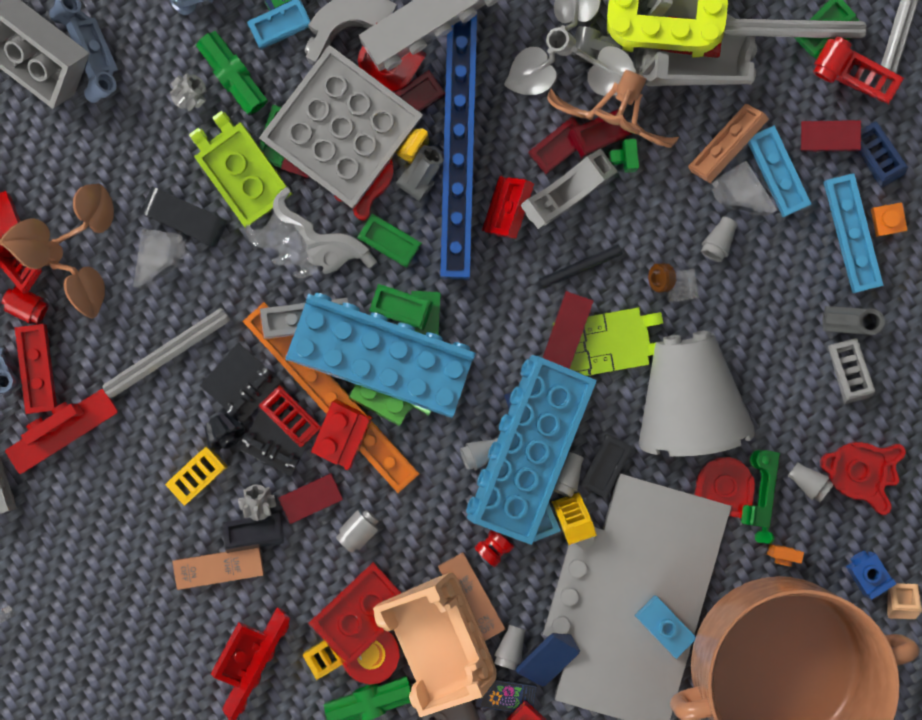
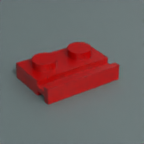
(505, 212)
(341, 434)

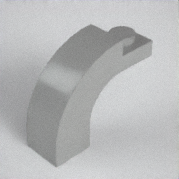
(342, 15)
(569, 189)

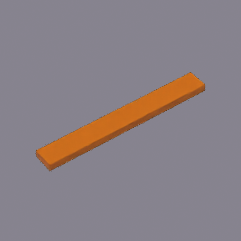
(323, 391)

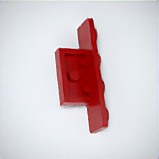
(60, 430)
(246, 658)

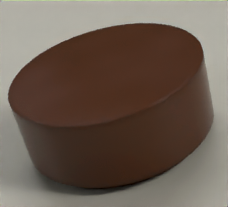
(662, 277)

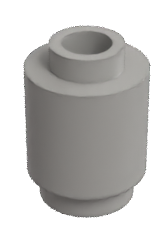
(358, 530)

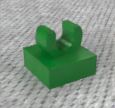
(627, 156)

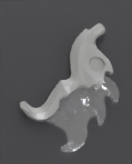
(302, 246)

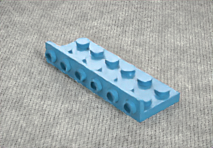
(380, 354)
(530, 449)

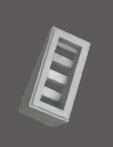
(861, 368)

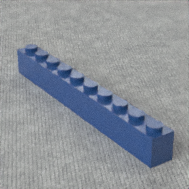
(458, 150)

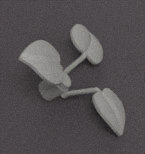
(532, 70)

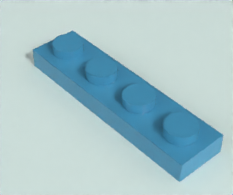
(853, 233)

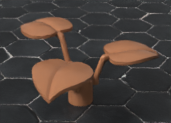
(627, 91)
(32, 248)

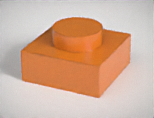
(889, 219)
(785, 555)

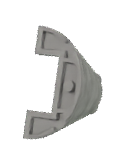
(678, 69)
(692, 400)

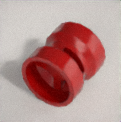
(499, 542)

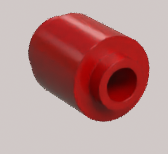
(833, 59)
(26, 307)

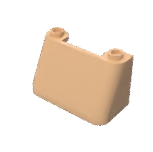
(439, 644)

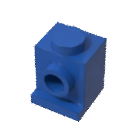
(859, 568)

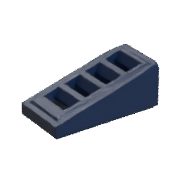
(888, 149)

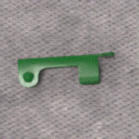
(761, 515)

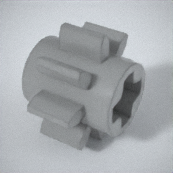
(188, 91)
(257, 502)

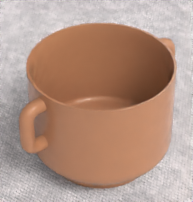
(792, 655)

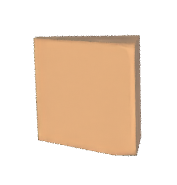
(904, 601)

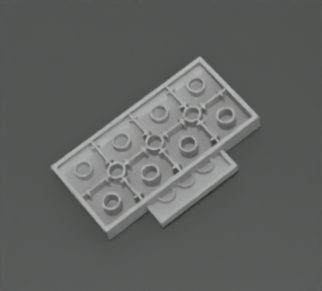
(648, 547)

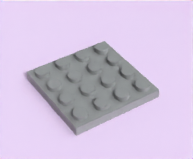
(341, 127)

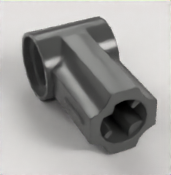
(592, 42)
(419, 175)
(850, 320)

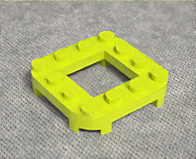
(667, 32)

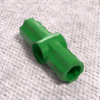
(231, 73)
(370, 701)

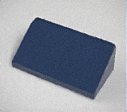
(549, 658)

